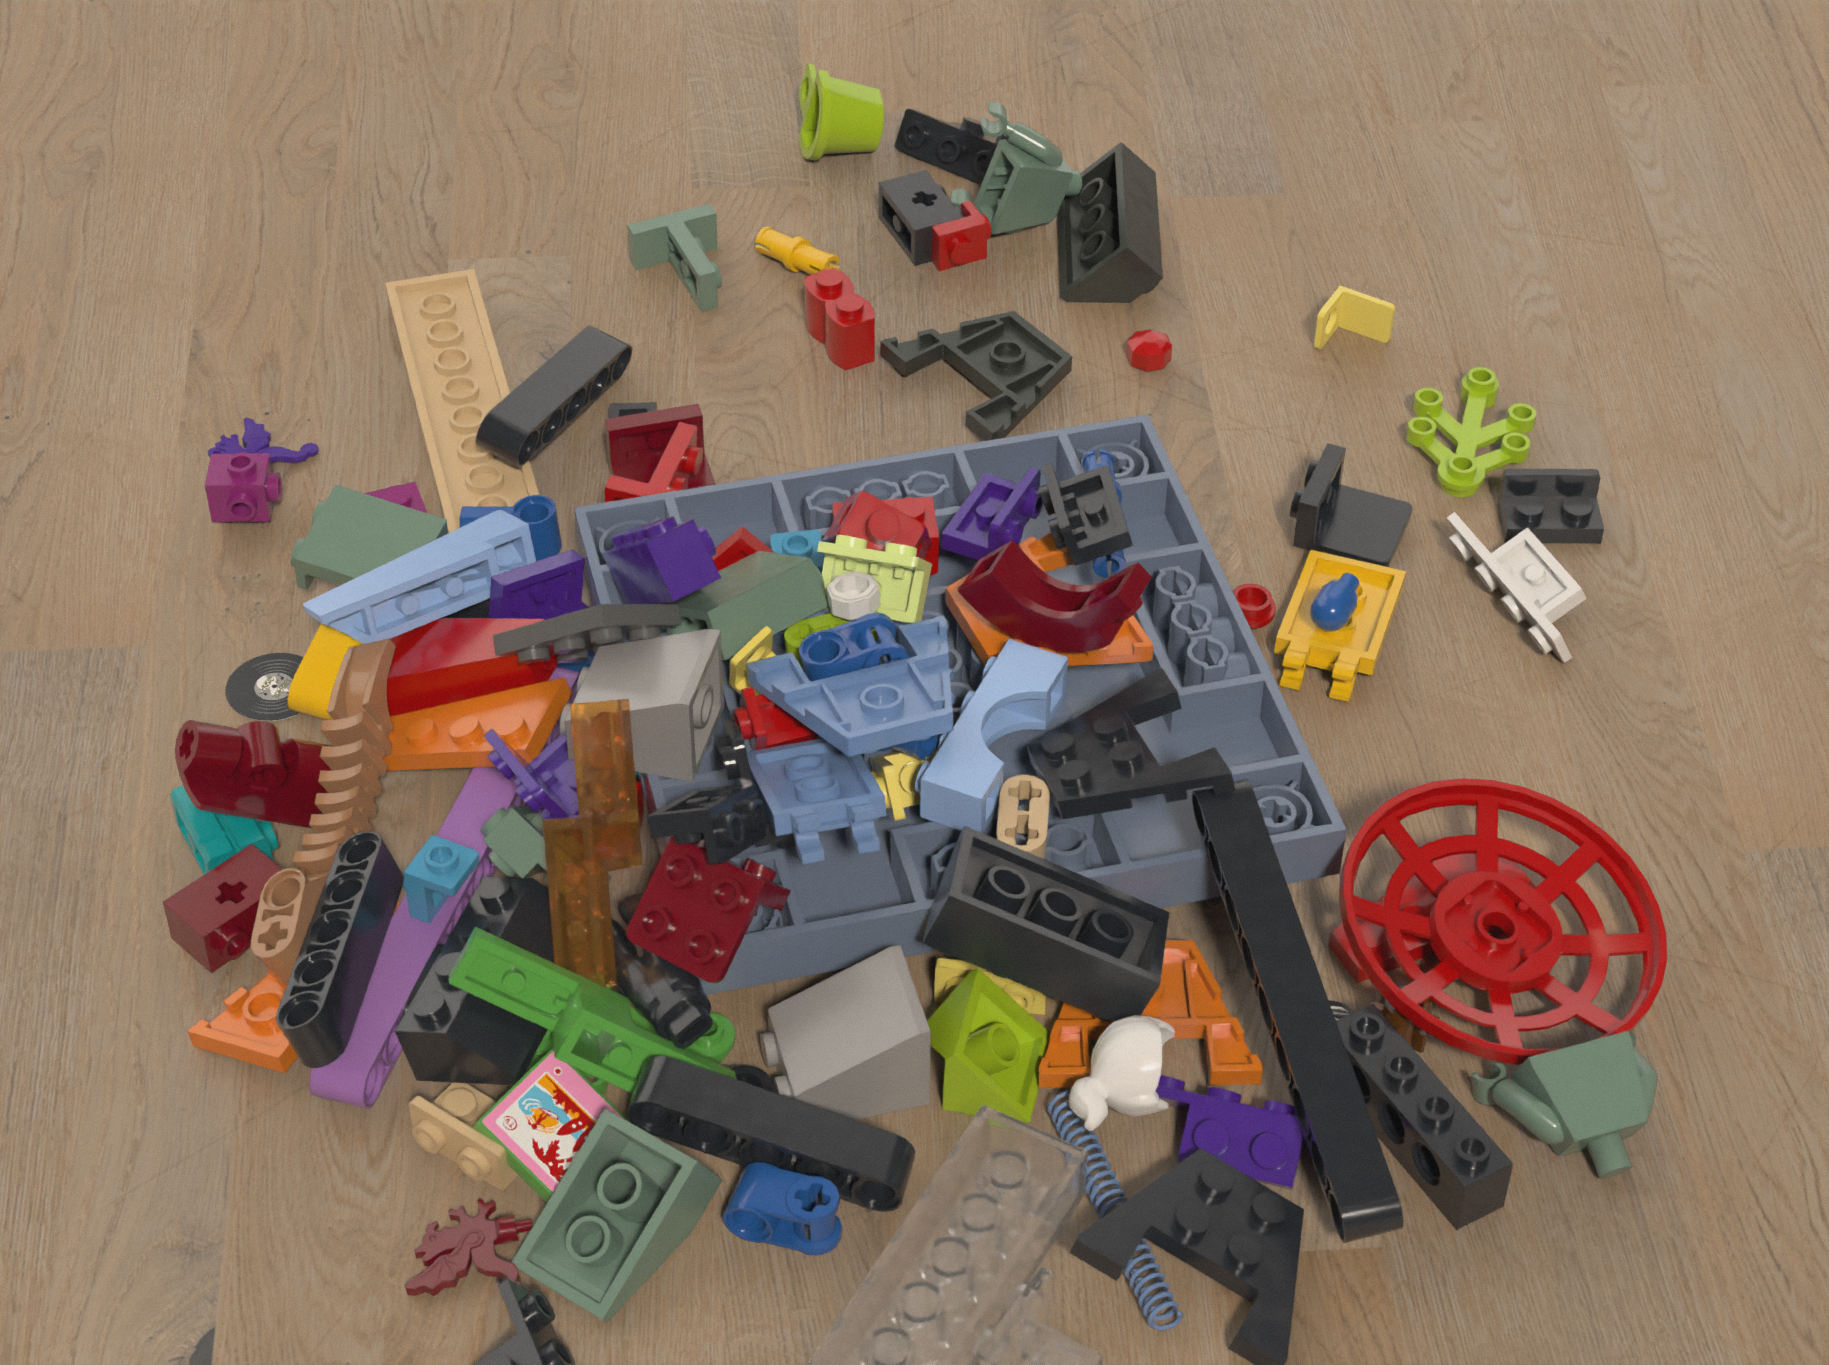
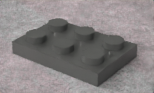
(585, 629)

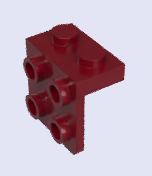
(640, 440)
(700, 910)

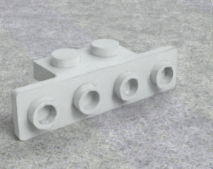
(1528, 577)

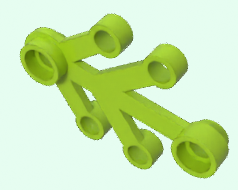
(1461, 472)

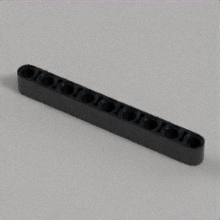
(1297, 1014)

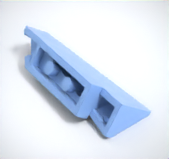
(426, 581)

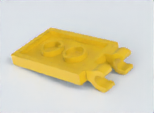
(1355, 645)

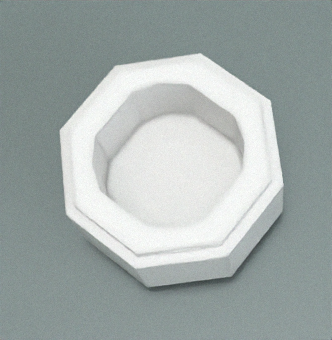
(853, 595)

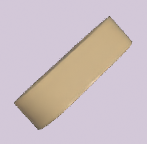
(1024, 822)

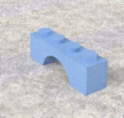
(1015, 694)

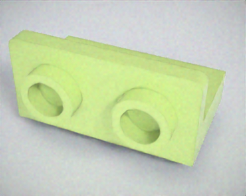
(897, 571)

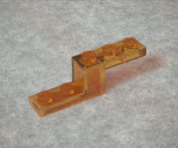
(596, 841)

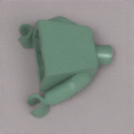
(1023, 178)
(1579, 1098)

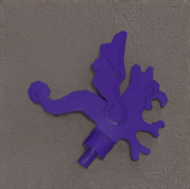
(257, 441)

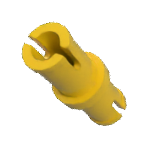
(794, 252)

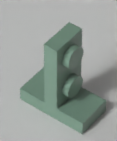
(682, 242)

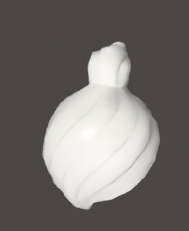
(1123, 1071)

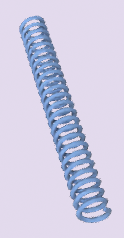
(1101, 1212)

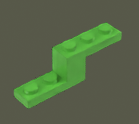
(587, 1020)

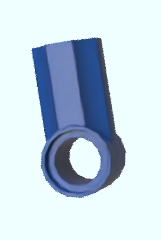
(536, 511)

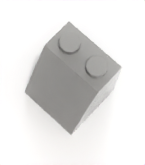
(671, 693)
(853, 1041)

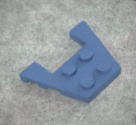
(870, 705)

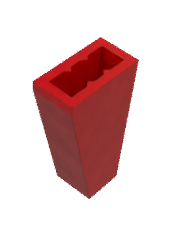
(456, 662)

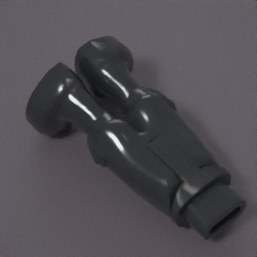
(658, 989)

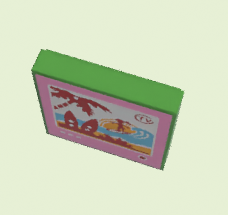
(545, 1122)

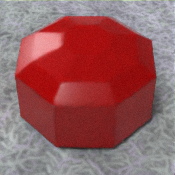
(1149, 350)

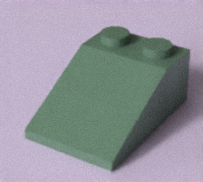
(615, 1216)

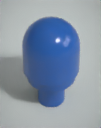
(1335, 603)

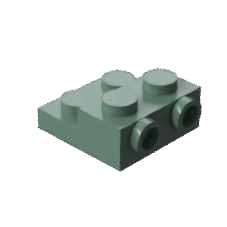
(517, 841)

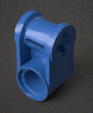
(850, 647)
(778, 1204)

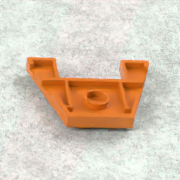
(1128, 646)
(1186, 1000)

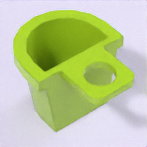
(838, 115)

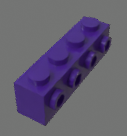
(662, 561)

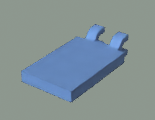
(816, 790)

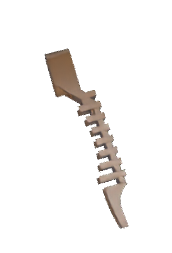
(356, 760)

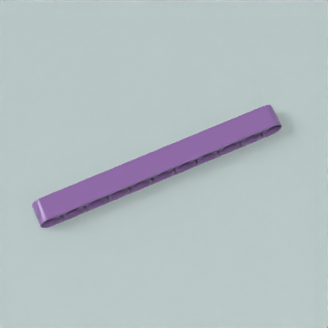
(373, 1045)

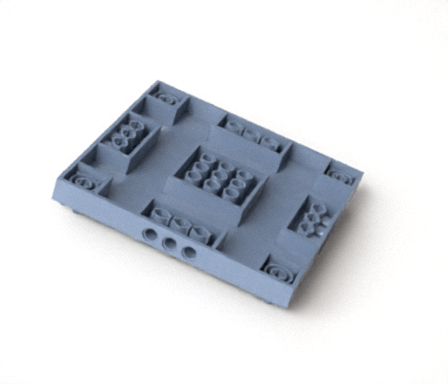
(1200, 638)

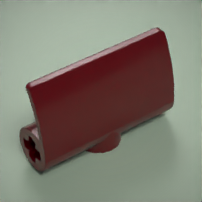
(250, 771)

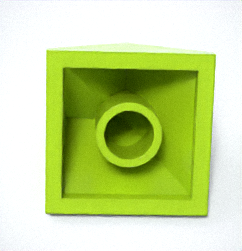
(988, 1049)

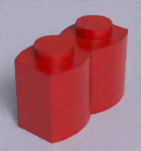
(840, 318)

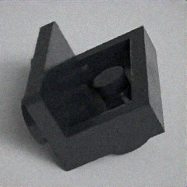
(1086, 512)

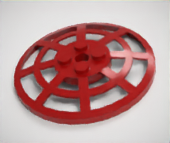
(1508, 903)

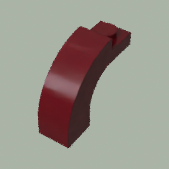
(1047, 611)

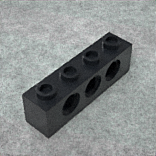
(1424, 1122)

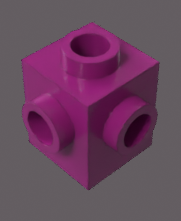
(242, 487)

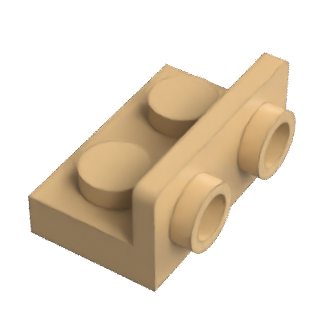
(447, 1129)

